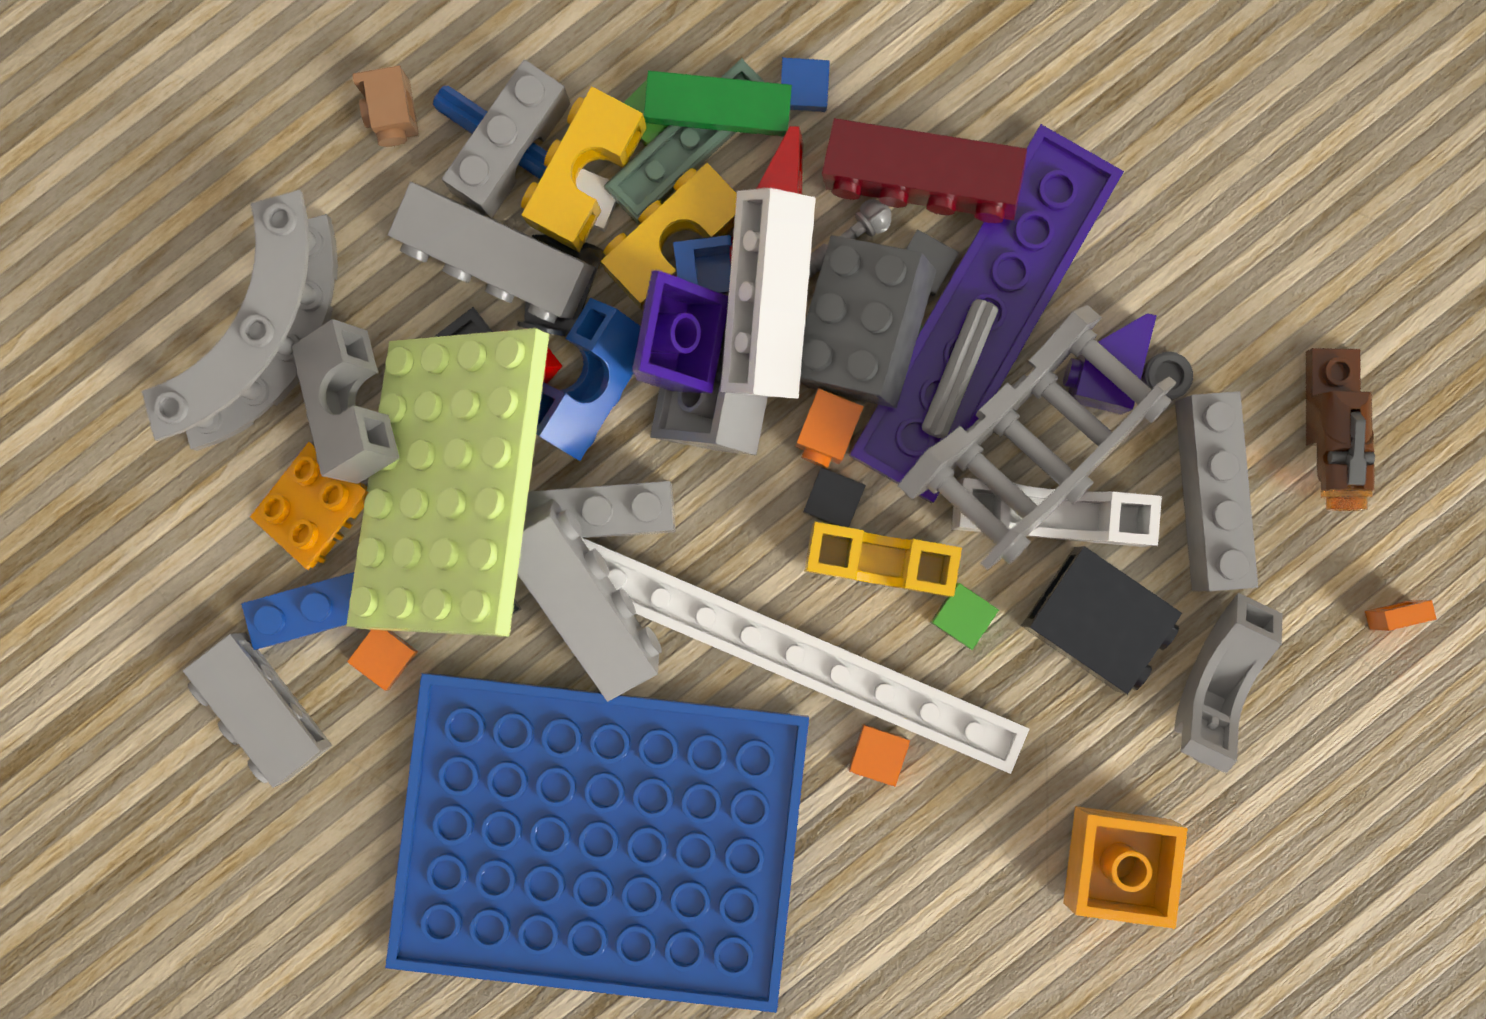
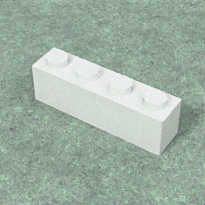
(768, 293)

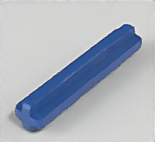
(469, 116)

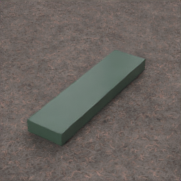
(667, 157)

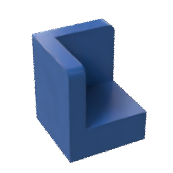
(705, 262)

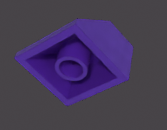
(680, 335)

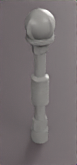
(871, 219)

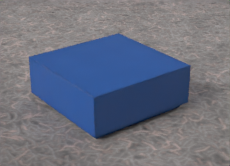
(808, 82)

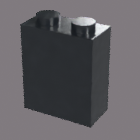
(1103, 620)

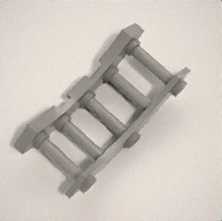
(254, 358)
(999, 416)

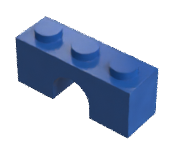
(608, 348)

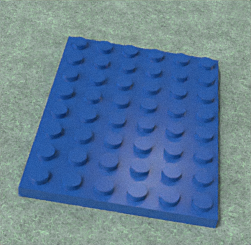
(598, 842)

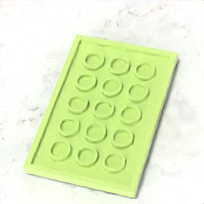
(452, 510)

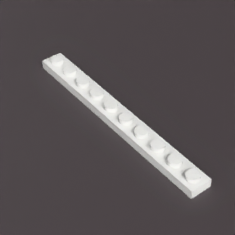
(816, 663)

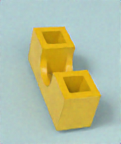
(597, 131)
(700, 205)
(883, 559)

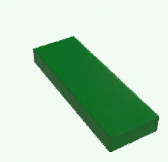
(717, 103)

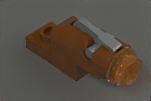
(1340, 428)

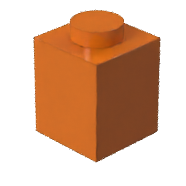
(828, 429)

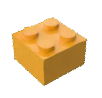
(1125, 867)

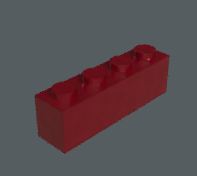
(924, 170)

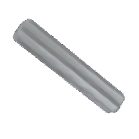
(959, 368)

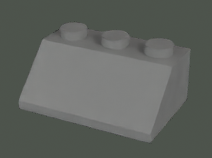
(710, 419)

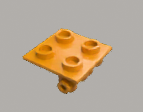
(309, 509)

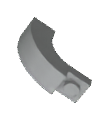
(1222, 678)

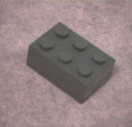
(865, 320)

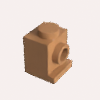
(387, 105)

